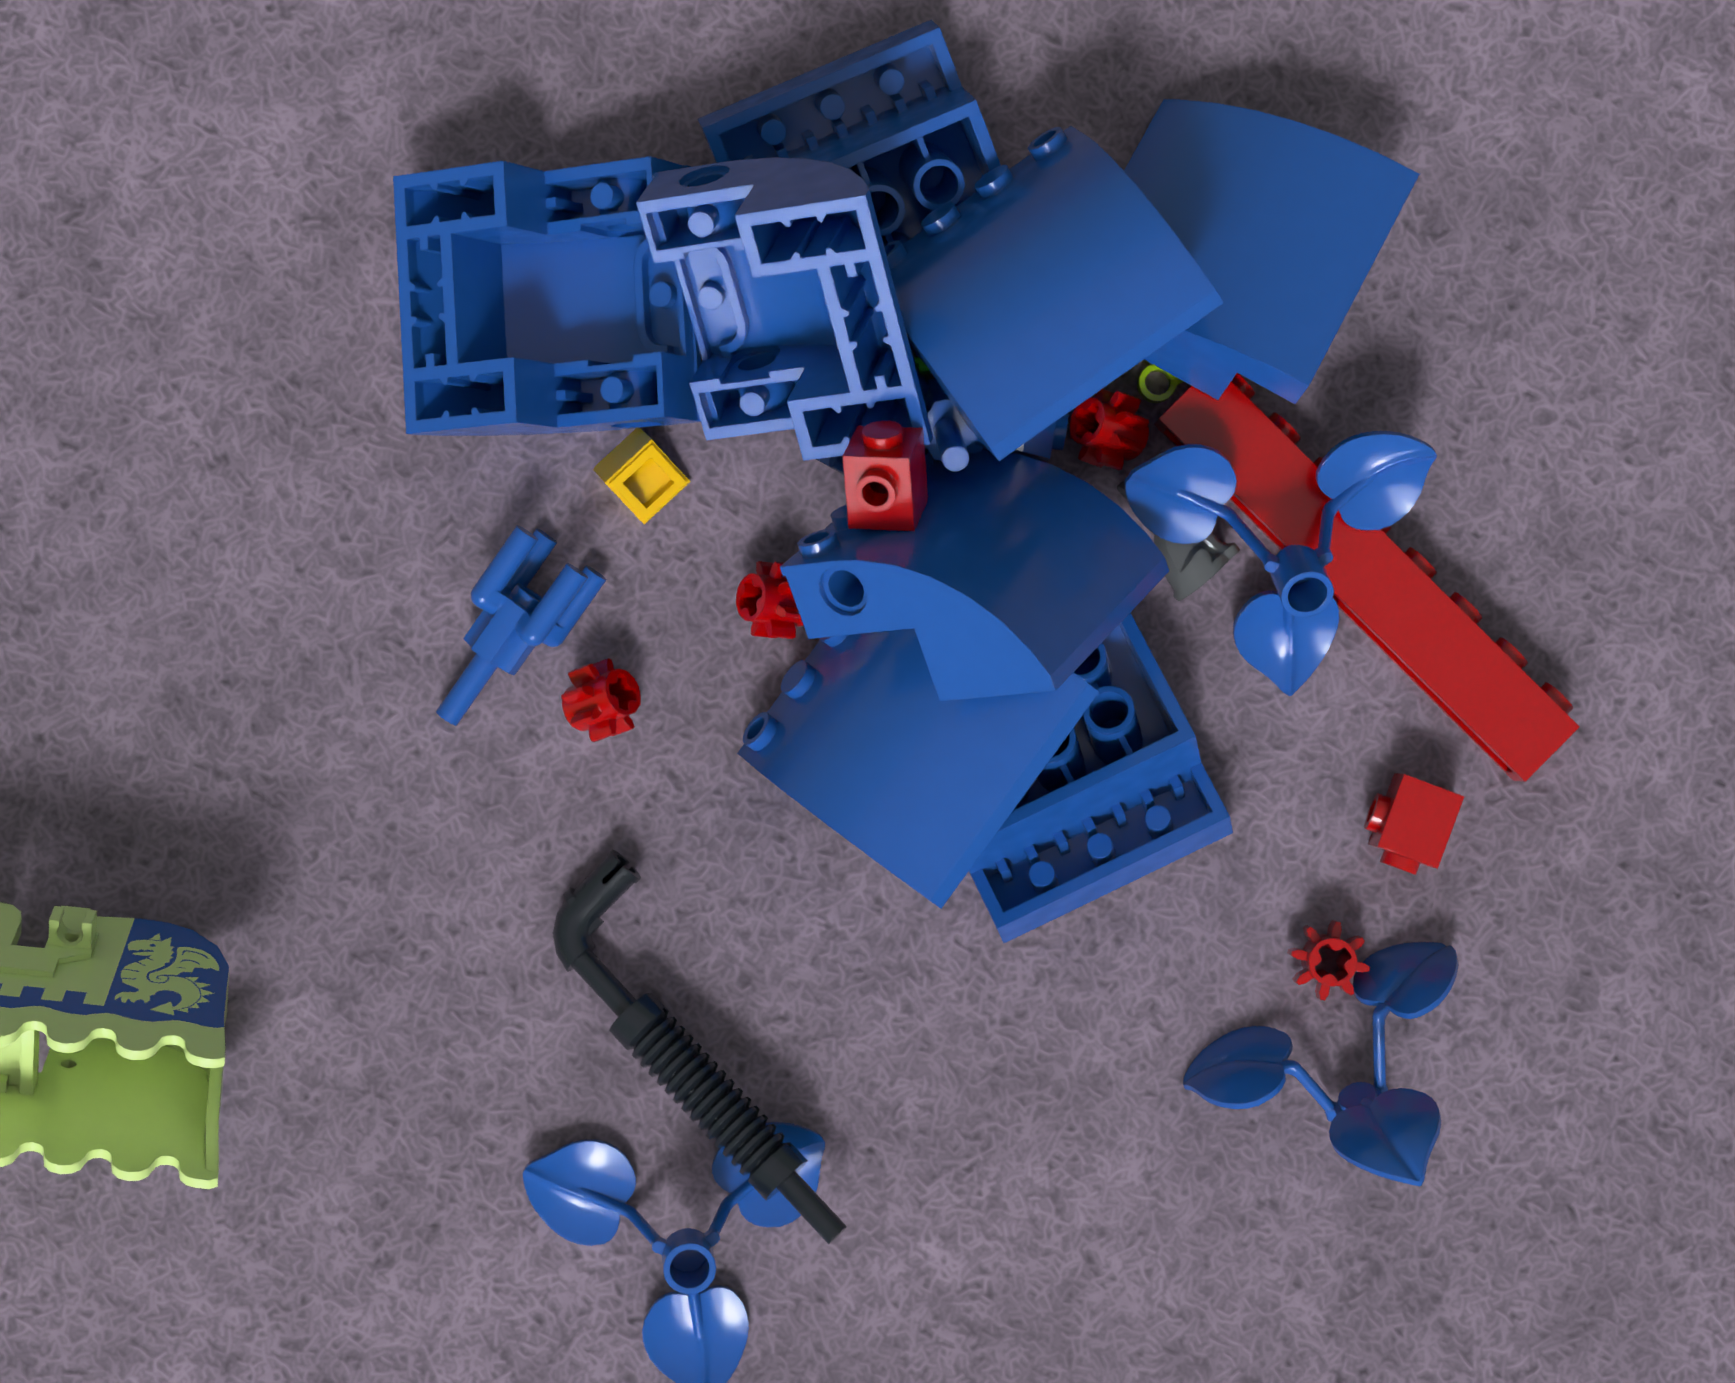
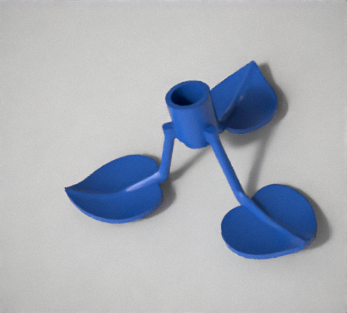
(1289, 630)
(1370, 1125)
(698, 1329)

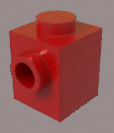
(885, 477)
(1412, 822)

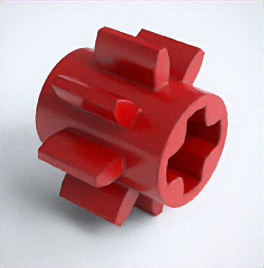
(1109, 429)
(768, 602)
(601, 700)
(1311, 957)

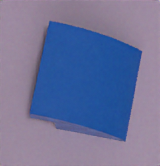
(881, 112)
(1279, 228)
(1109, 802)

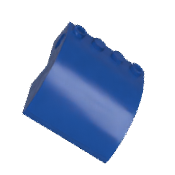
(1043, 288)
(785, 300)
(538, 303)
(1001, 578)
(895, 766)

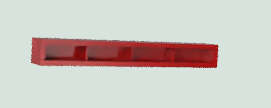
(1380, 585)

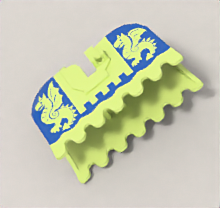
(131, 1041)

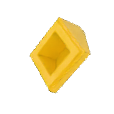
(641, 475)

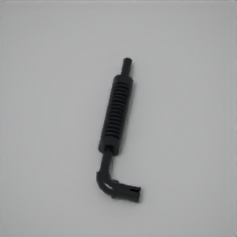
(663, 1048)

